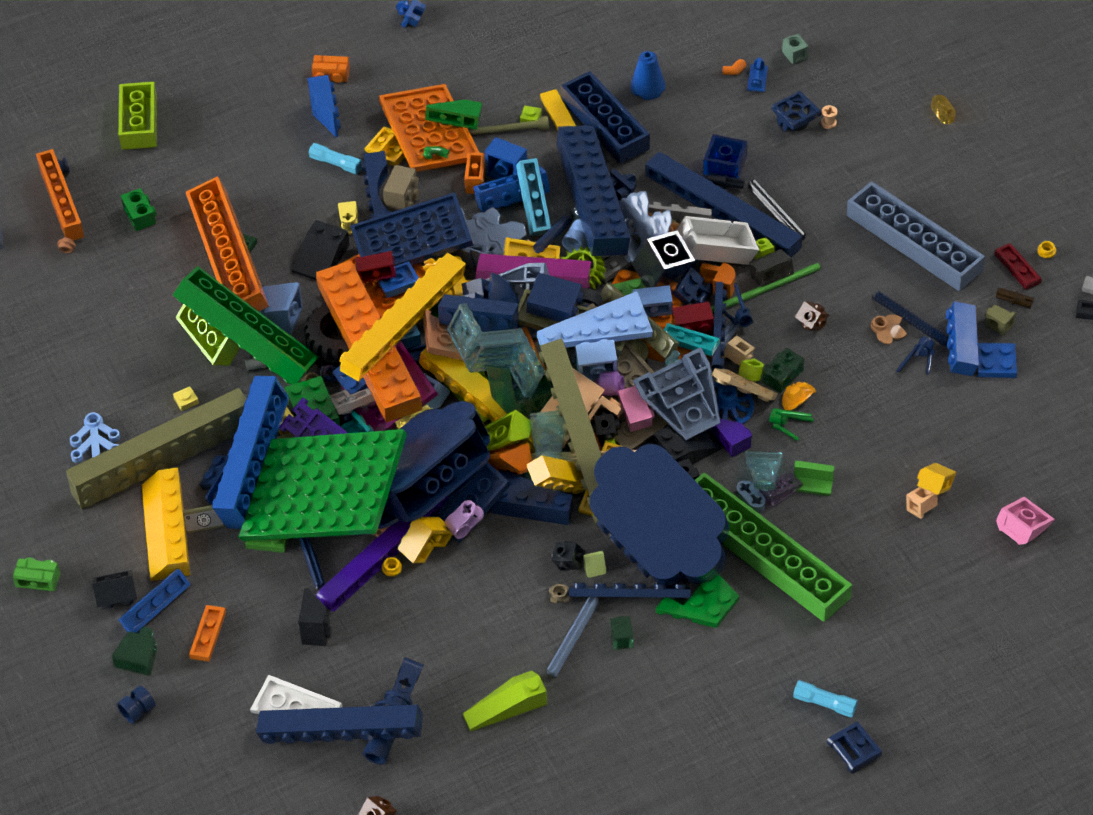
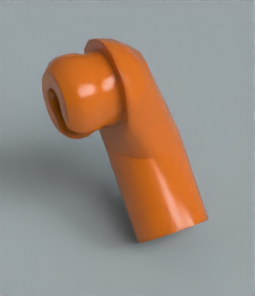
(736, 68)

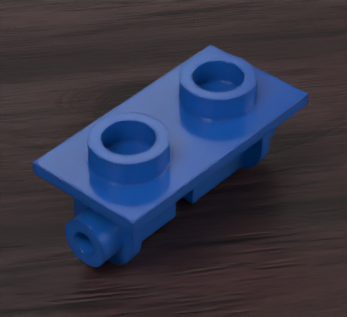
(757, 76)

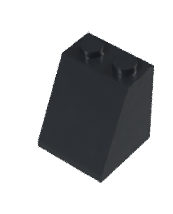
(662, 259)

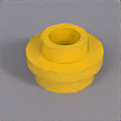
(1046, 249)
(391, 562)

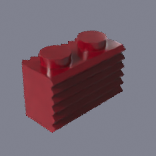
(376, 267)

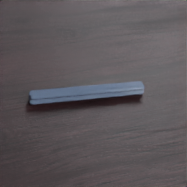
(572, 636)

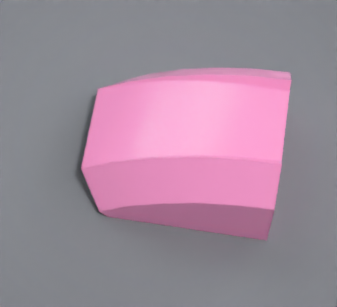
(1023, 520)

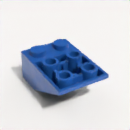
(323, 102)

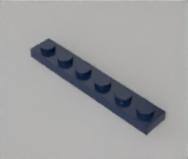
(719, 323)
(621, 590)

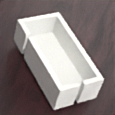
(707, 240)

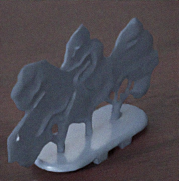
(647, 226)
(488, 233)

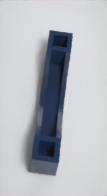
(376, 173)

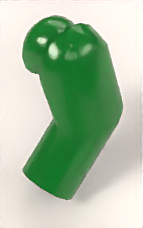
(436, 150)

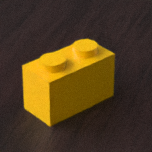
(936, 478)

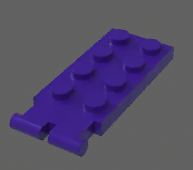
(310, 422)

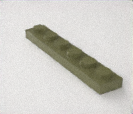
(660, 339)

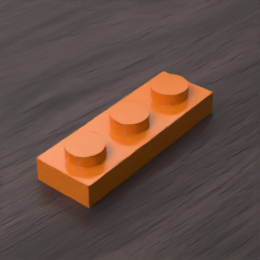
(207, 633)

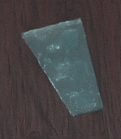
(547, 433)
(764, 468)

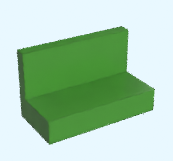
(815, 477)

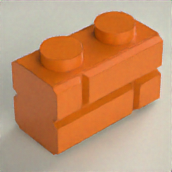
(334, 66)
(474, 171)

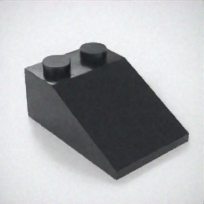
(321, 249)
(692, 449)

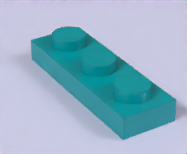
(693, 340)

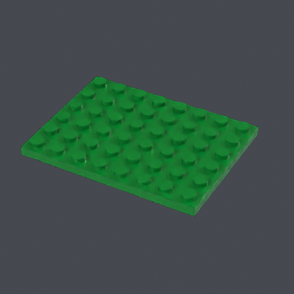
(323, 485)

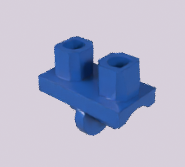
(410, 18)

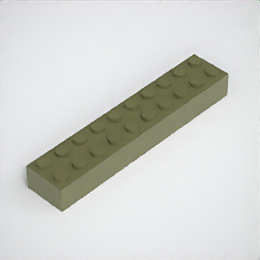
(156, 449)

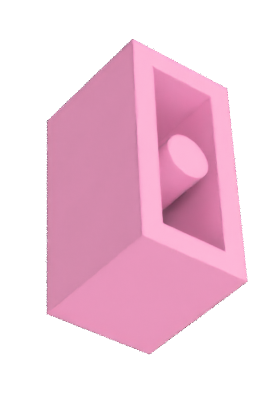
(635, 409)

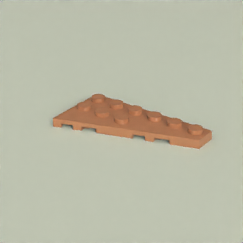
(437, 337)

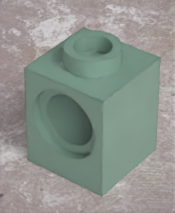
(795, 48)

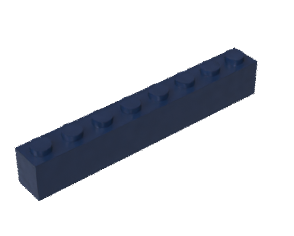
(340, 723)

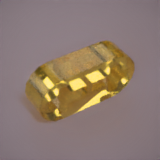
(940, 110)

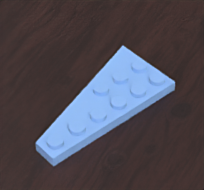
(612, 321)

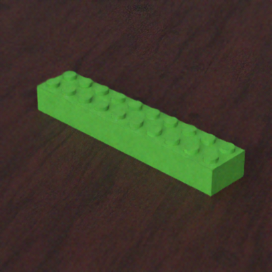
(778, 555)

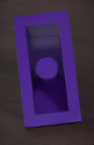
(732, 436)

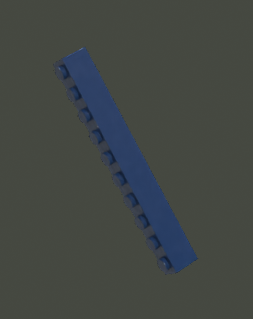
(722, 204)

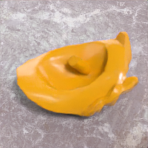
(796, 395)

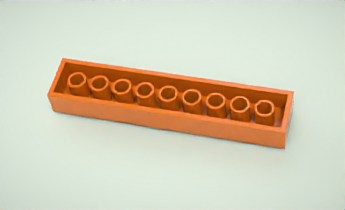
(225, 242)
(354, 315)

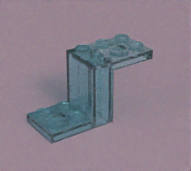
(496, 348)

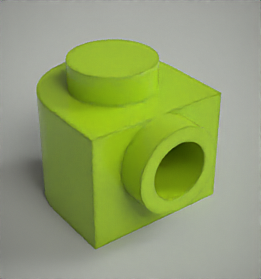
(765, 248)
(751, 369)

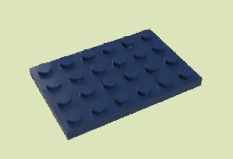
(415, 231)

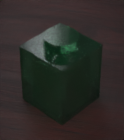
(621, 632)

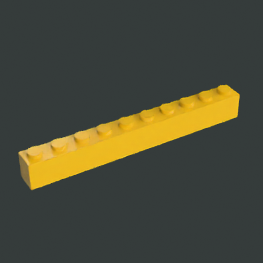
(401, 317)

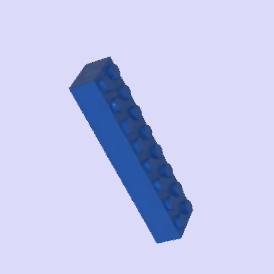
(256, 428)

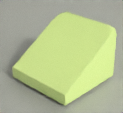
(594, 564)

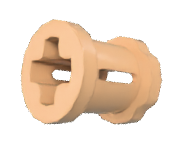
(829, 113)

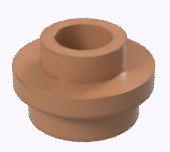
(66, 245)

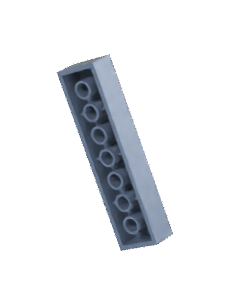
(915, 236)

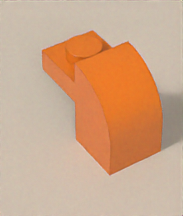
(723, 273)

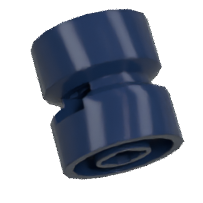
(138, 702)

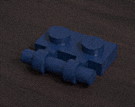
(689, 285)

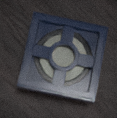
(796, 113)

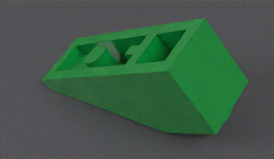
(457, 113)

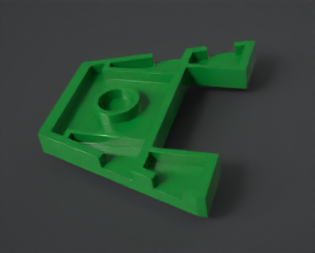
(706, 606)

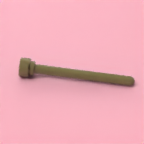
(540, 124)

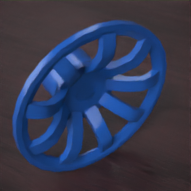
(728, 400)

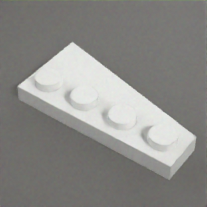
(283, 696)

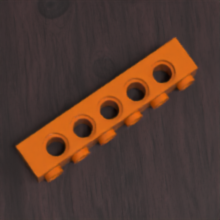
(60, 195)

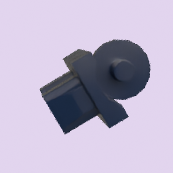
(623, 184)

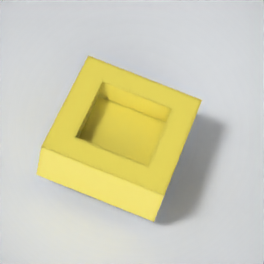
(185, 398)

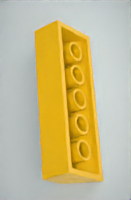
(165, 524)

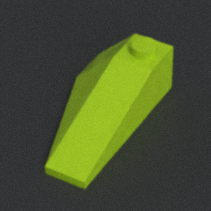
(508, 430)
(510, 699)

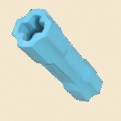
(324, 154)
(840, 703)

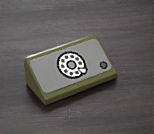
(201, 519)

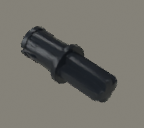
(726, 181)

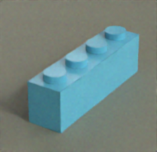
(533, 196)

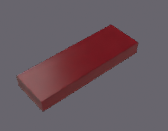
(1018, 266)

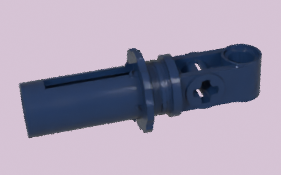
(409, 672)

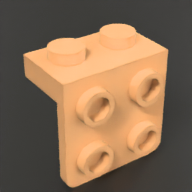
(609, 405)

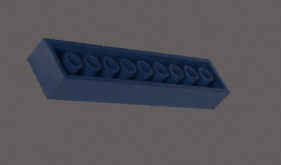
(592, 191)

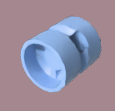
(574, 237)

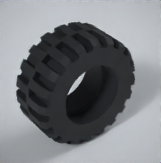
(316, 330)

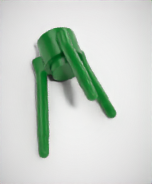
(781, 417)

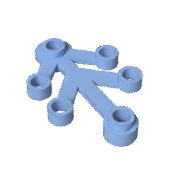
(93, 423)

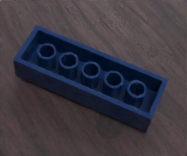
(611, 120)

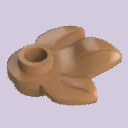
(888, 328)

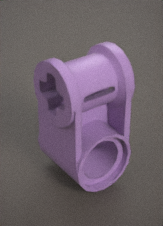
(462, 519)

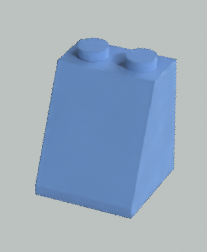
(284, 305)

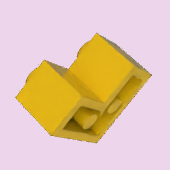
(423, 537)

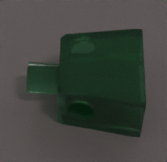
(136, 652)

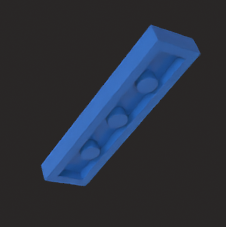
(154, 601)

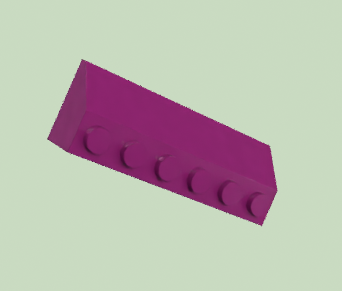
(571, 270)

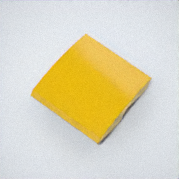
(386, 141)

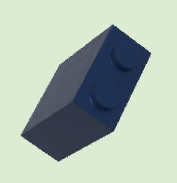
(554, 298)

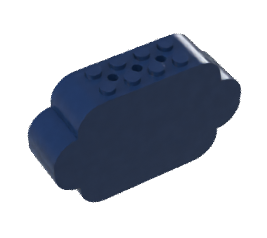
(436, 459)
(659, 515)

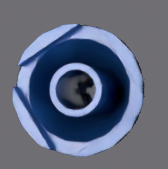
(647, 77)

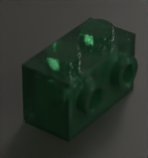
(783, 370)

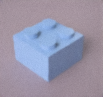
(596, 358)

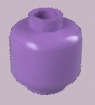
(611, 382)

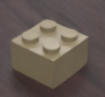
(401, 188)

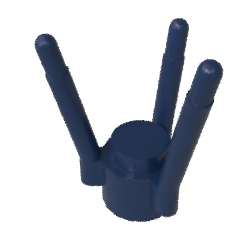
(742, 315)
(923, 348)

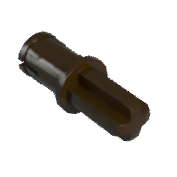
(1014, 297)

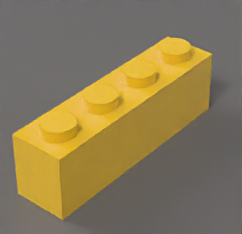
(555, 474)

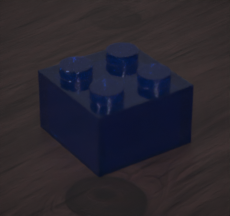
(725, 156)

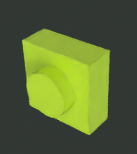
(530, 114)

